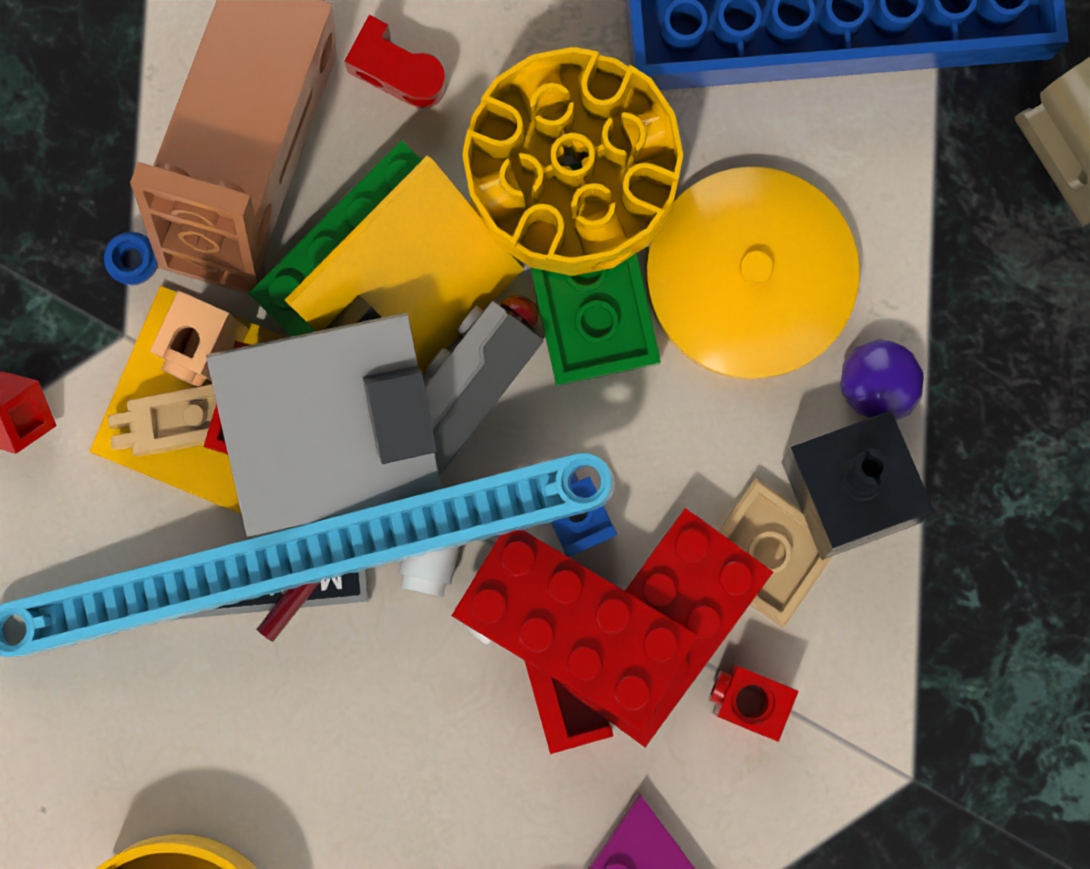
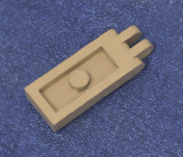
(165, 421)

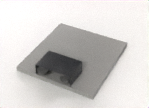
(325, 423)

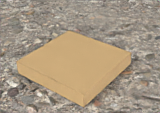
(780, 539)

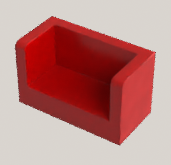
(563, 716)

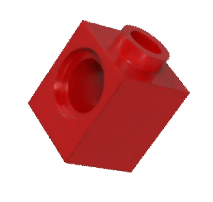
(775, 709)

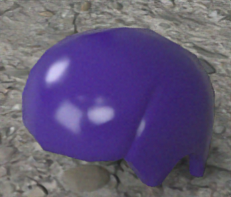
(882, 379)

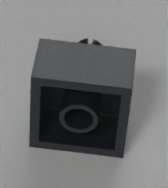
(856, 485)

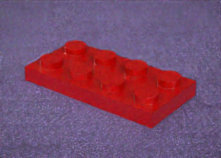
(700, 584)
(575, 626)

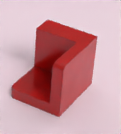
(23, 412)

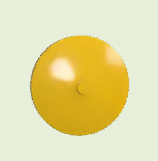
(753, 273)

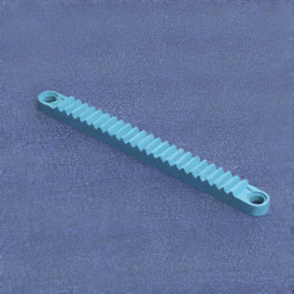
(304, 554)

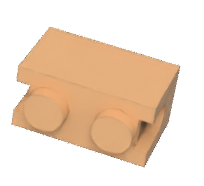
(191, 333)

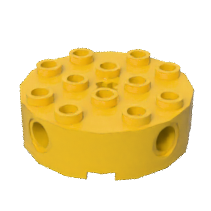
(600, 115)

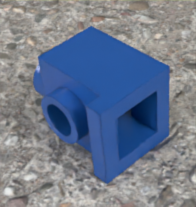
(591, 531)

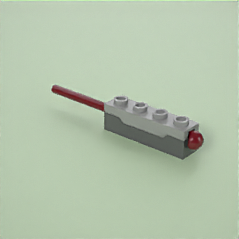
(458, 397)

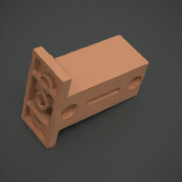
(236, 139)

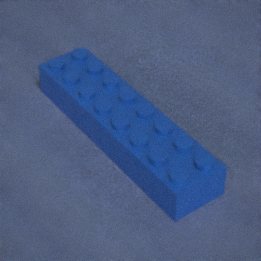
(784, 40)

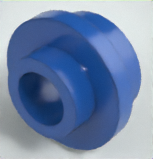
(115, 255)

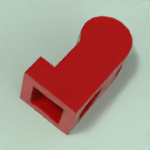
(406, 76)

